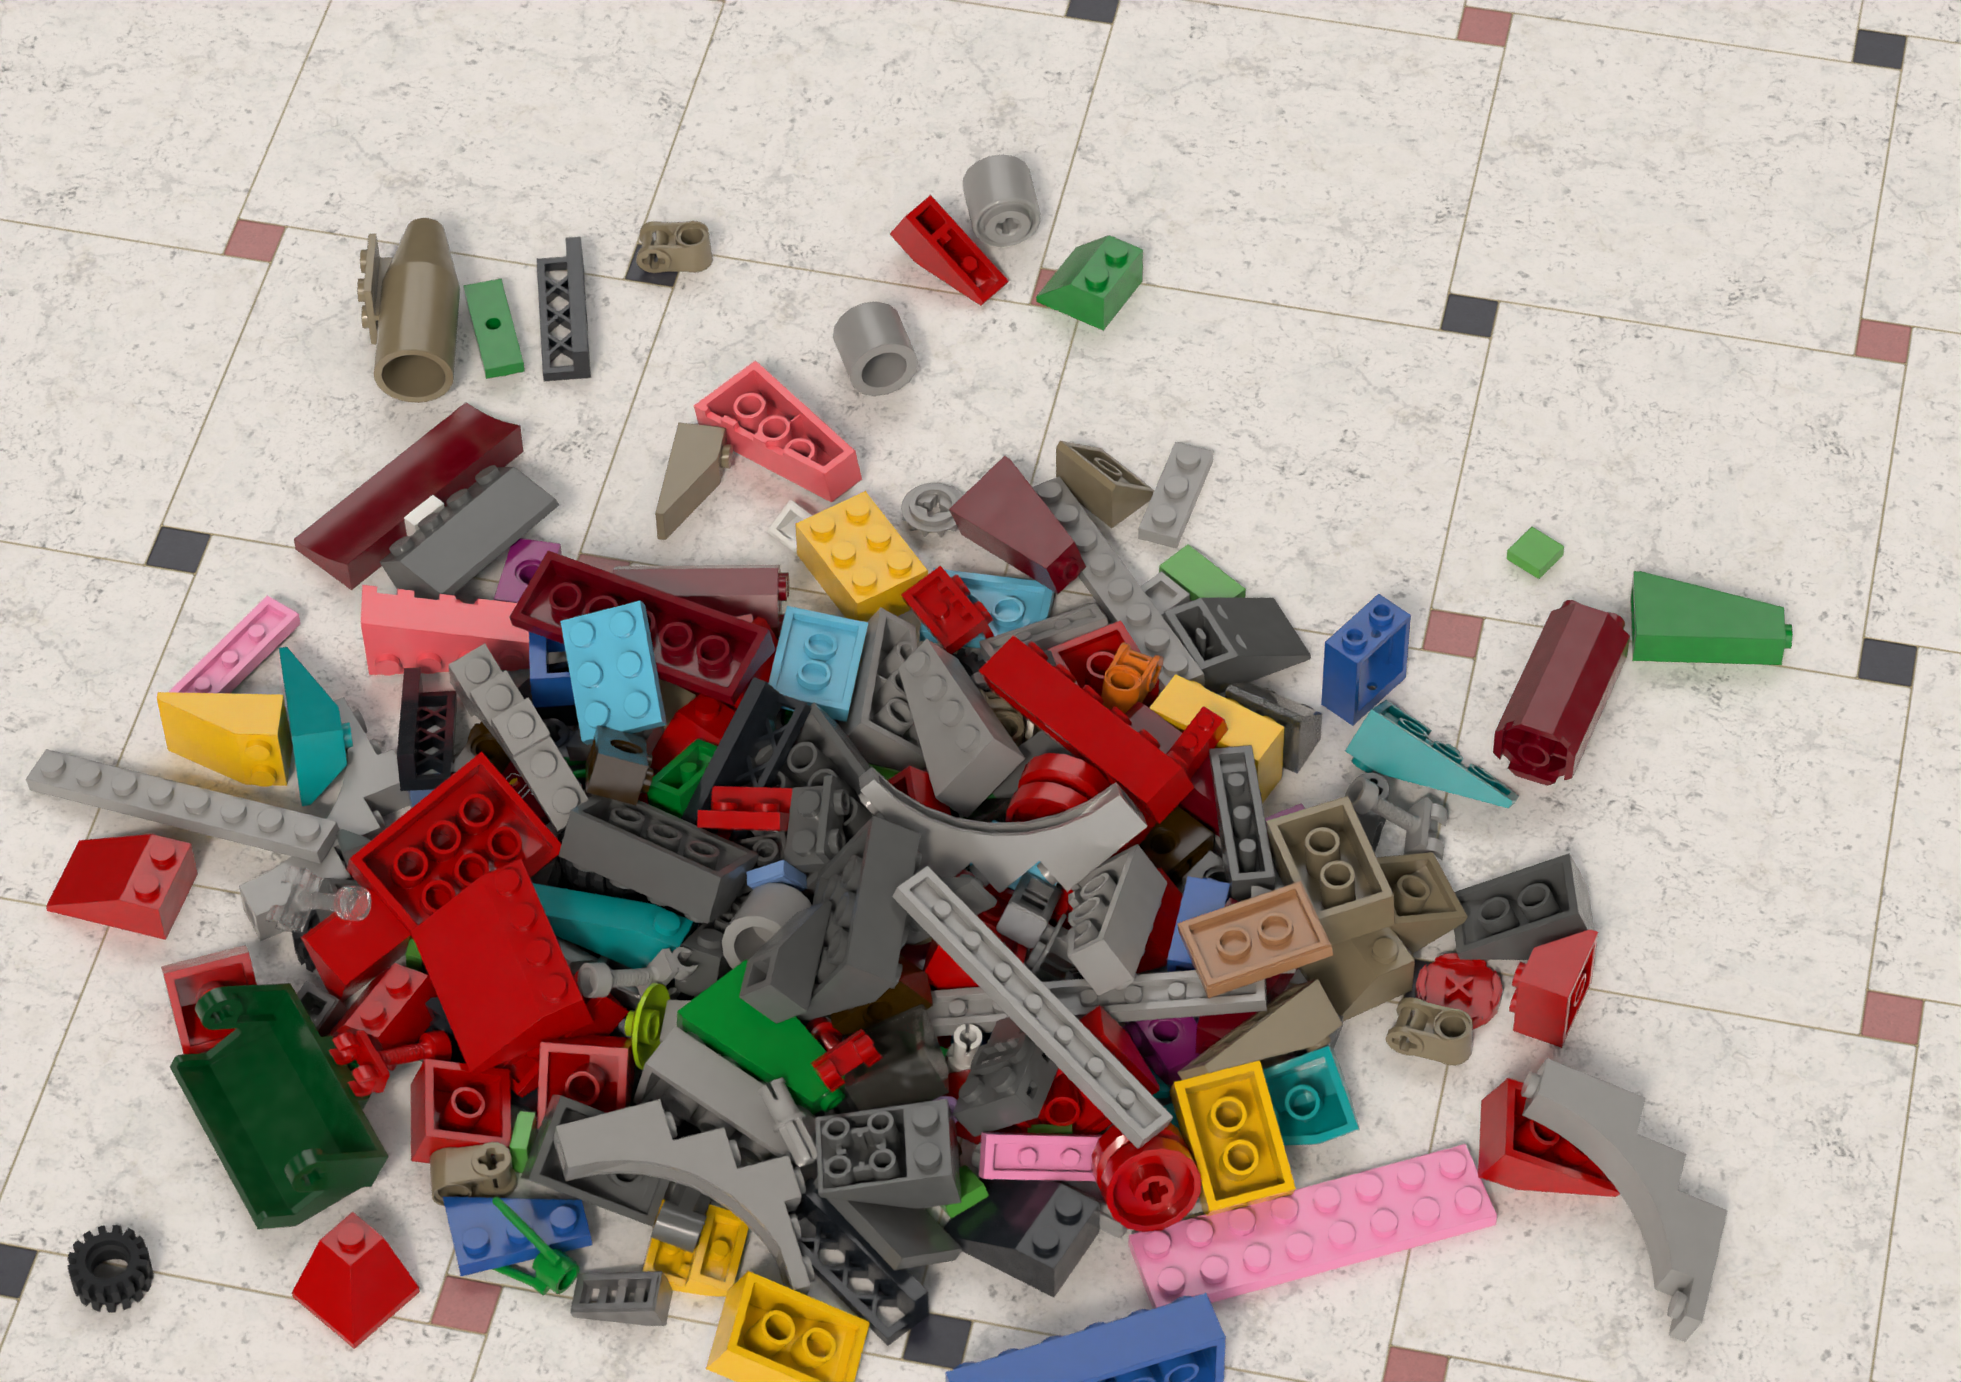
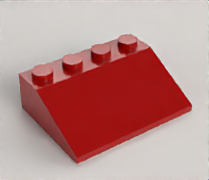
(450, 841)
(499, 969)

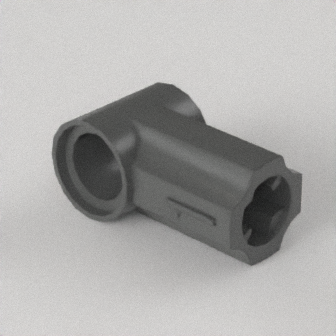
(682, 1218)

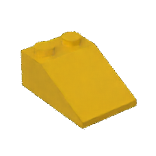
(230, 734)
(784, 1336)

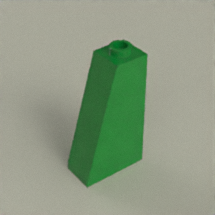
(1703, 624)
(757, 1043)

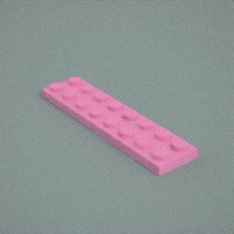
(1315, 1229)

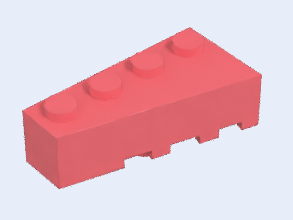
(780, 433)
(433, 633)

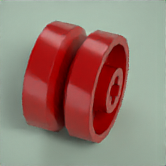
(1053, 785)
(1149, 1184)

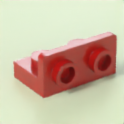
(946, 611)
(747, 809)

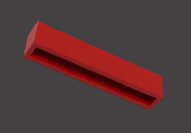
(1087, 728)

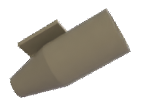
(412, 312)

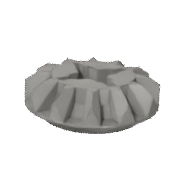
(922, 500)

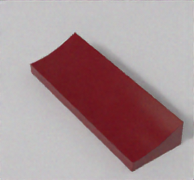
(364, 525)
(689, 641)

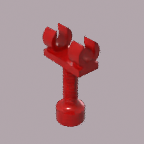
(840, 1055)
(373, 1064)

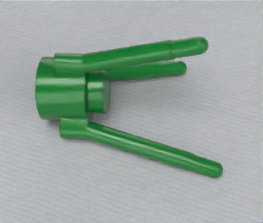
(553, 1267)

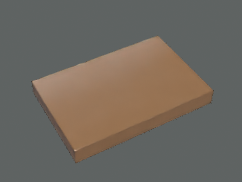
(1254, 939)

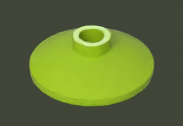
(646, 1023)

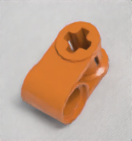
(1130, 678)

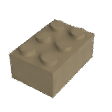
(1336, 866)

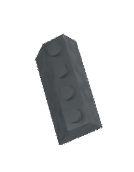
(467, 533)
(657, 856)

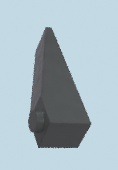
(1241, 821)

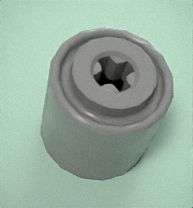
(1001, 200)
(875, 348)
(759, 918)

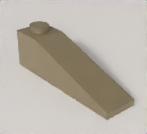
(1293, 1022)

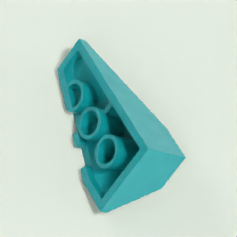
(315, 729)
(1400, 748)
(614, 926)
(1308, 1099)

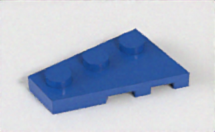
(489, 1240)

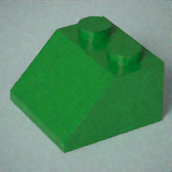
(1095, 281)

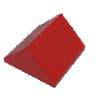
(356, 951)

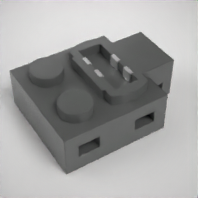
(1005, 1081)

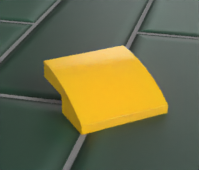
(711, 1265)

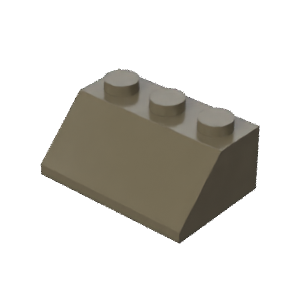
(1364, 972)

